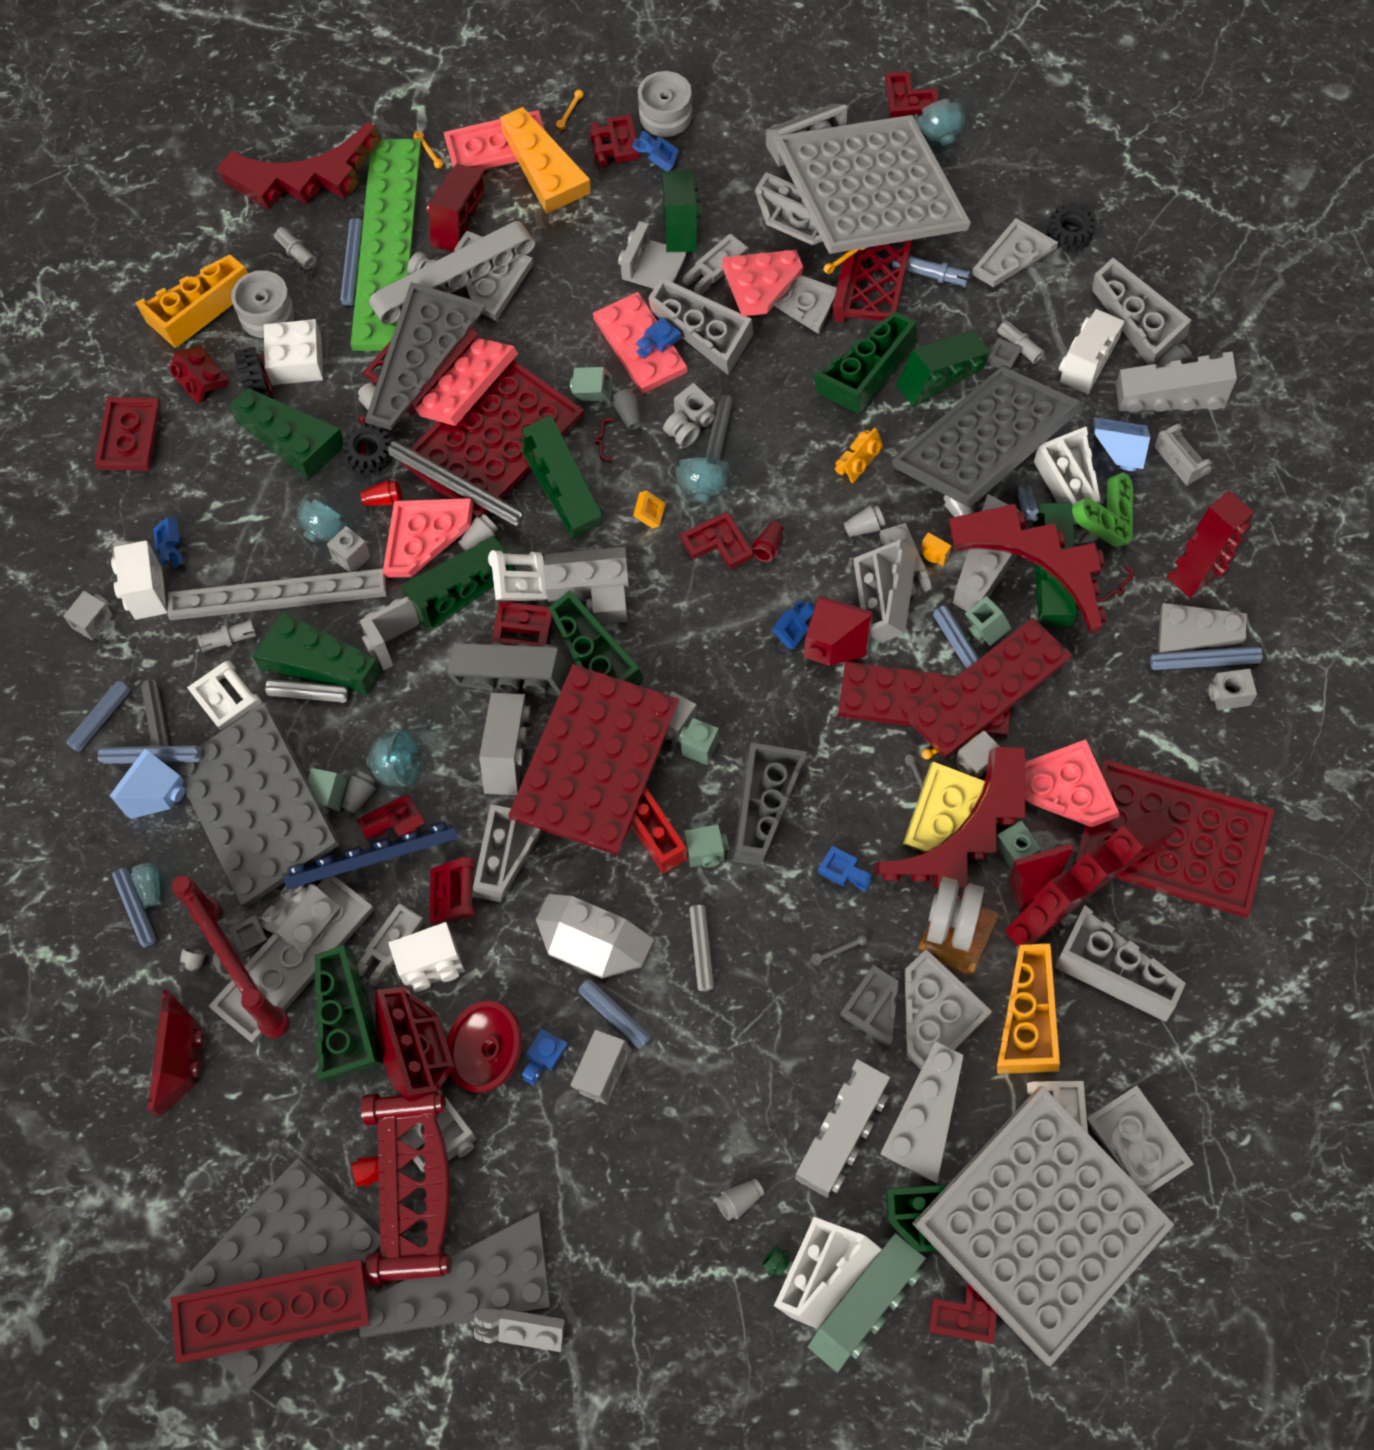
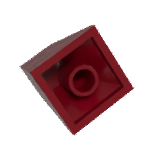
(837, 632)
(1035, 871)

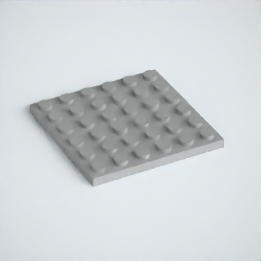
(871, 183)
(1043, 1225)

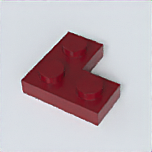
(904, 100)
(718, 534)
(398, 813)
(968, 1321)

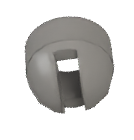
(192, 958)

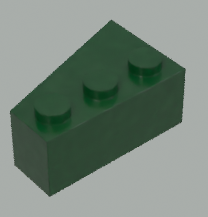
(680, 210)
(941, 365)

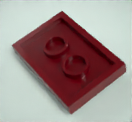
(128, 434)

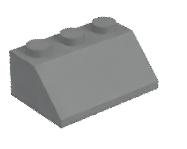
(823, 117)
(584, 570)

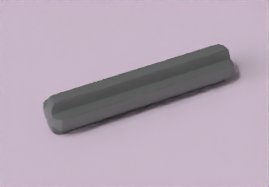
(719, 428)
(154, 713)

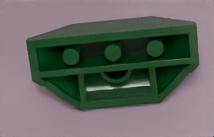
(906, 1205)

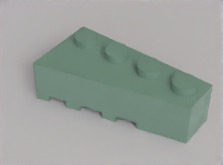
(866, 1302)

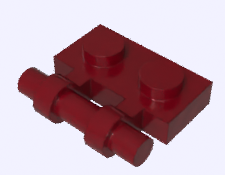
(622, 137)

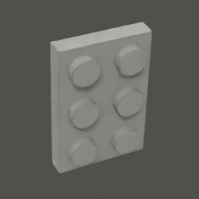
(1136, 1110)

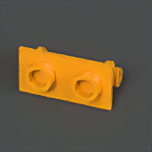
(865, 449)

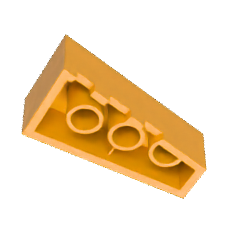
(544, 163)
(193, 302)
(1030, 1023)

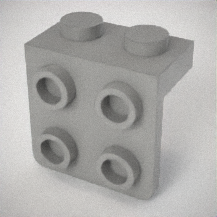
(647, 260)
(386, 624)
(299, 915)

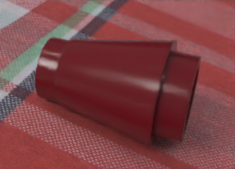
(768, 542)

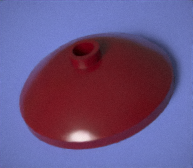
(473, 1046)

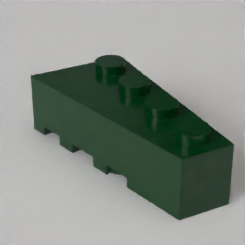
(863, 369)
(289, 433)
(560, 477)
(453, 584)
(1054, 602)
(590, 642)
(312, 654)
(343, 1017)

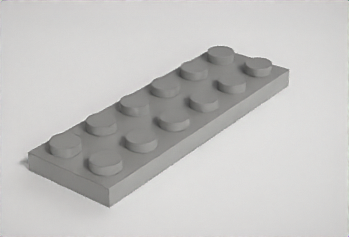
(283, 971)

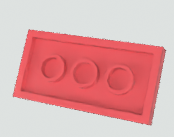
(482, 144)
(623, 326)
(466, 381)

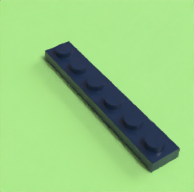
(357, 858)

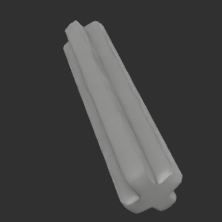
(306, 690)
(701, 948)

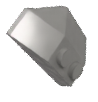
(785, 209)
(591, 937)

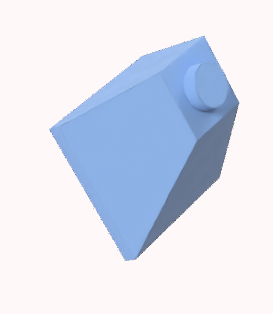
(1124, 442)
(148, 787)

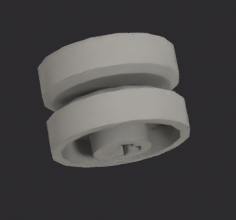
(665, 103)
(261, 300)
(955, 913)

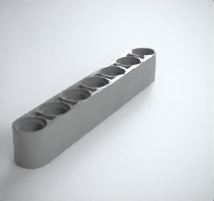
(456, 268)

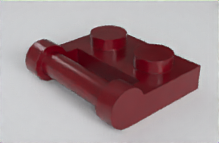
(523, 620)
(445, 891)

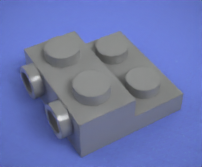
(456, 1135)

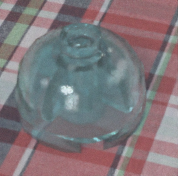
(941, 121)
(702, 478)
(319, 520)
(393, 759)

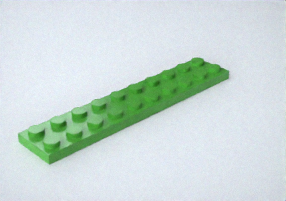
(385, 234)

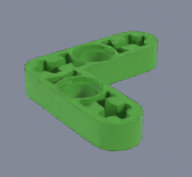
(1116, 521)

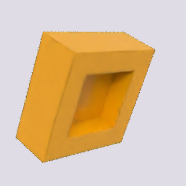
(649, 509)
(935, 549)

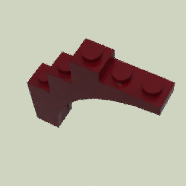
(301, 179)
(1042, 545)
(1000, 800)
(1088, 875)

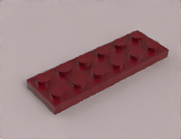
(989, 688)
(893, 693)
(270, 1311)

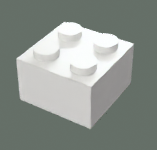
(293, 352)
(139, 580)
(426, 957)

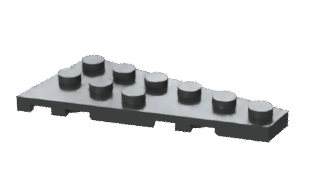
(423, 339)
(492, 1274)

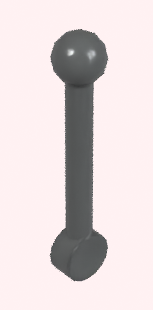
(911, 760)
(817, 959)

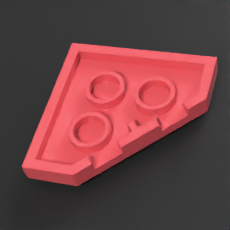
(761, 278)
(423, 531)
(1070, 785)

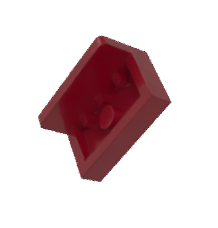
(197, 372)

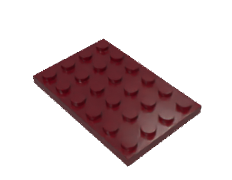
(489, 436)
(594, 759)
(1215, 845)

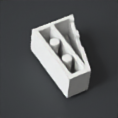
(1090, 351)
(1068, 468)
(824, 1271)

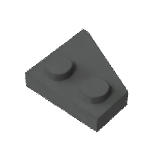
(874, 1005)

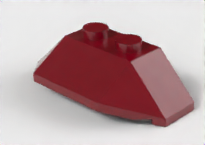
(411, 1043)
(175, 1055)

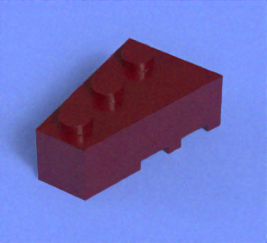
(453, 204)

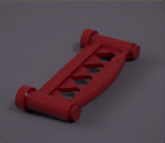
(206, 912)
(399, 1256)

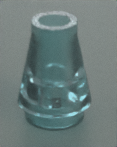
(146, 881)

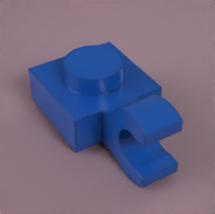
(659, 150)
(658, 336)
(166, 538)
(792, 625)
(841, 867)
(544, 1053)

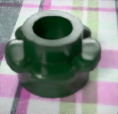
(776, 1261)

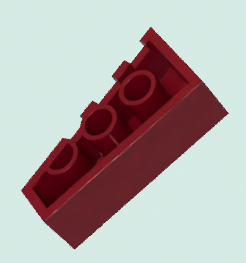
(1212, 545)

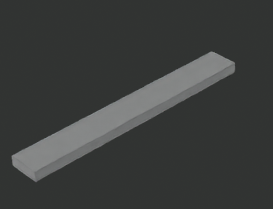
(276, 594)

